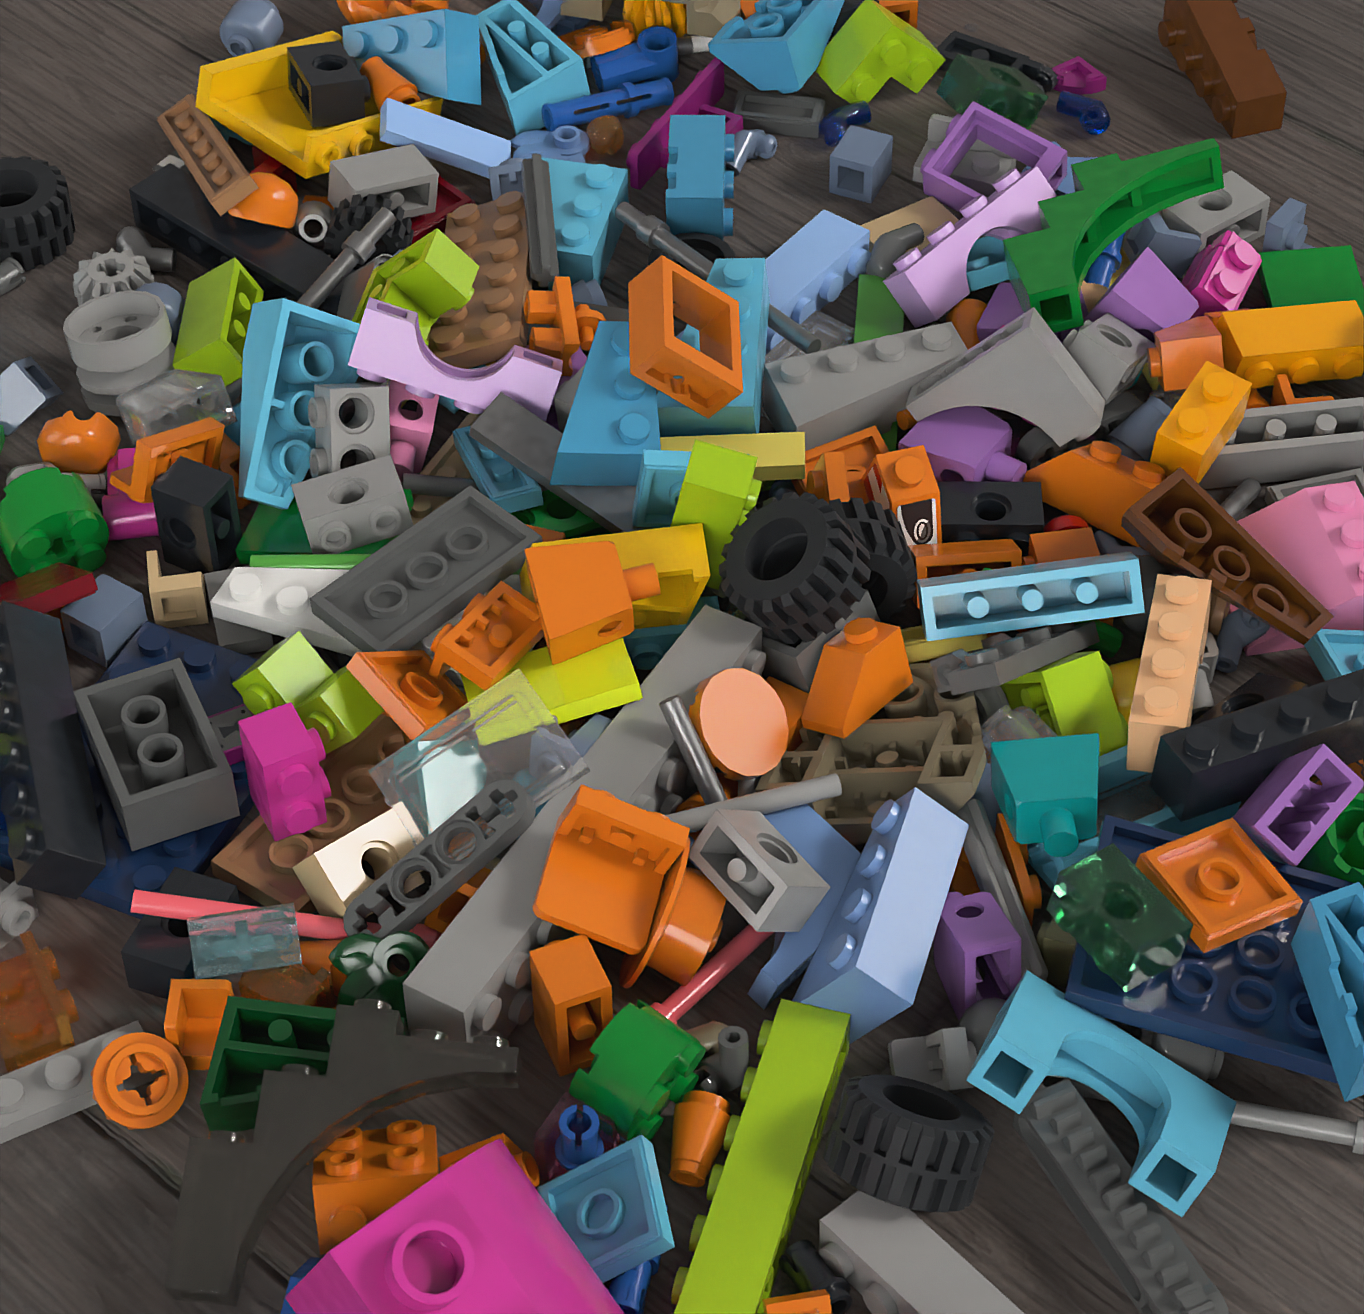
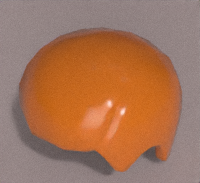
(270, 204)
(79, 444)

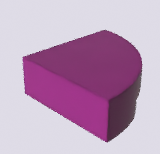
(1079, 77)

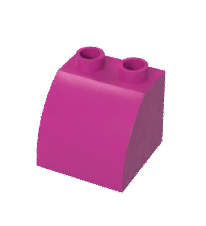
(459, 1246)

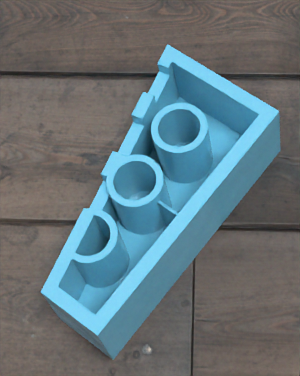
(748, 283)

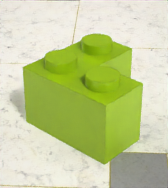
(873, 49)
(423, 279)
(1073, 698)
(323, 699)

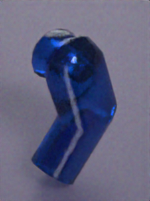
(1089, 111)
(839, 119)

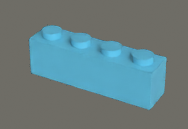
(1030, 596)

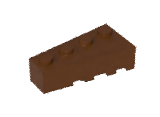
(1224, 64)

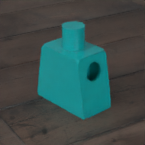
(1048, 789)

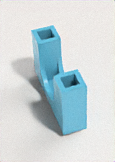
(1173, 1112)

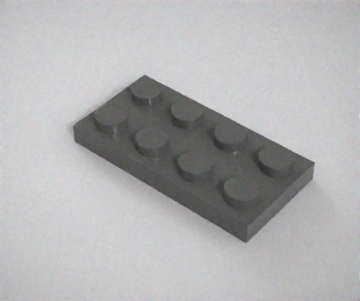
(425, 574)

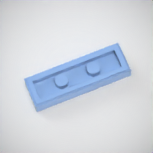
(442, 138)

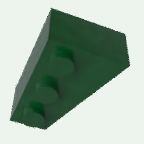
(258, 1038)

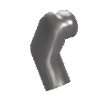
(157, 258)

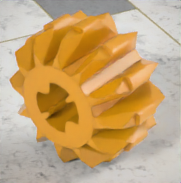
(656, 13)

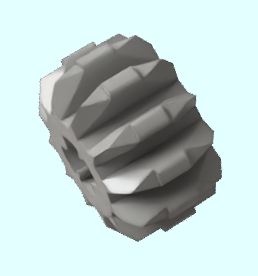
(110, 274)

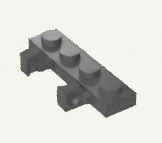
(1010, 656)

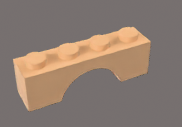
(1168, 665)

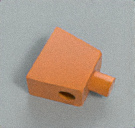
(585, 595)

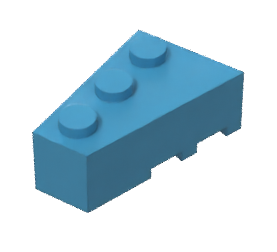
(428, 48)
(698, 175)
(609, 418)

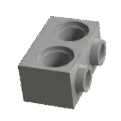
(365, 433)

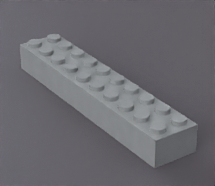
(480, 965)

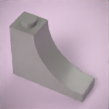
(1021, 372)

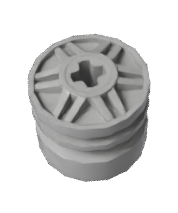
(118, 345)

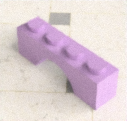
(936, 277)
(393, 348)

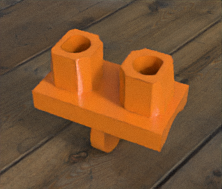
(568, 325)

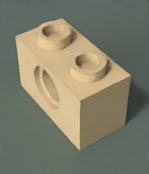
(335, 872)

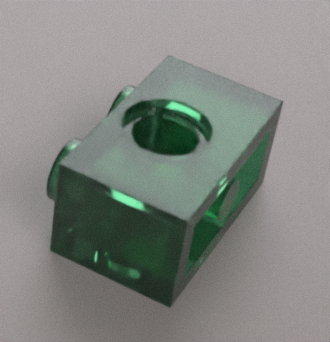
(994, 87)
(1119, 917)

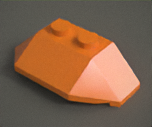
(1096, 484)

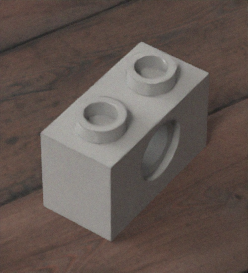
(1233, 208)
(1108, 354)
(353, 506)
(758, 871)

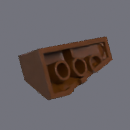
(1203, 541)

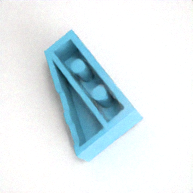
(528, 63)
(585, 216)

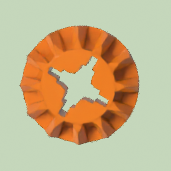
(151, 1055)

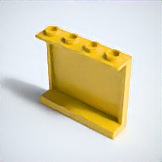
(255, 102)

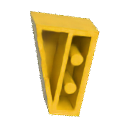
(680, 565)

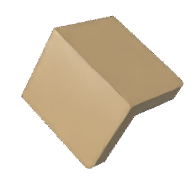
(176, 598)

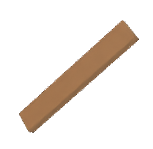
(206, 155)

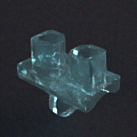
(244, 940)

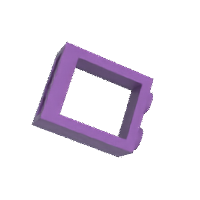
(997, 132)

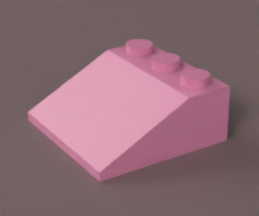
(1321, 544)

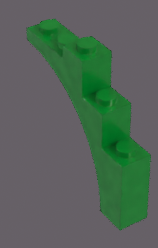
(1107, 201)

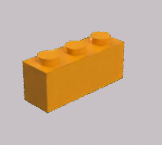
(1296, 341)

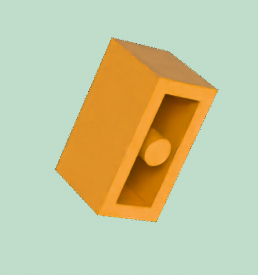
(1201, 422)

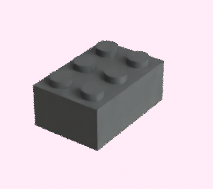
(156, 754)

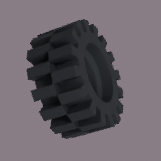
(355, 216)

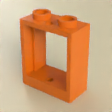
(710, 375)

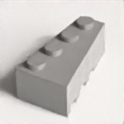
(854, 384)

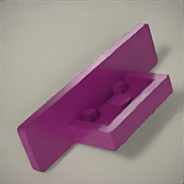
(698, 99)

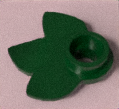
(371, 969)

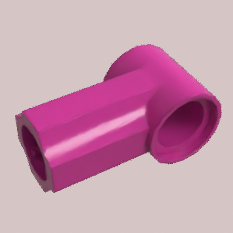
(123, 515)

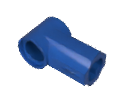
(647, 60)

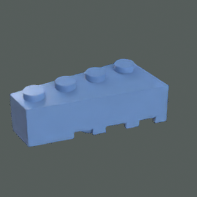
(887, 914)

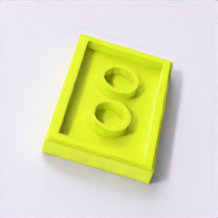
(578, 685)

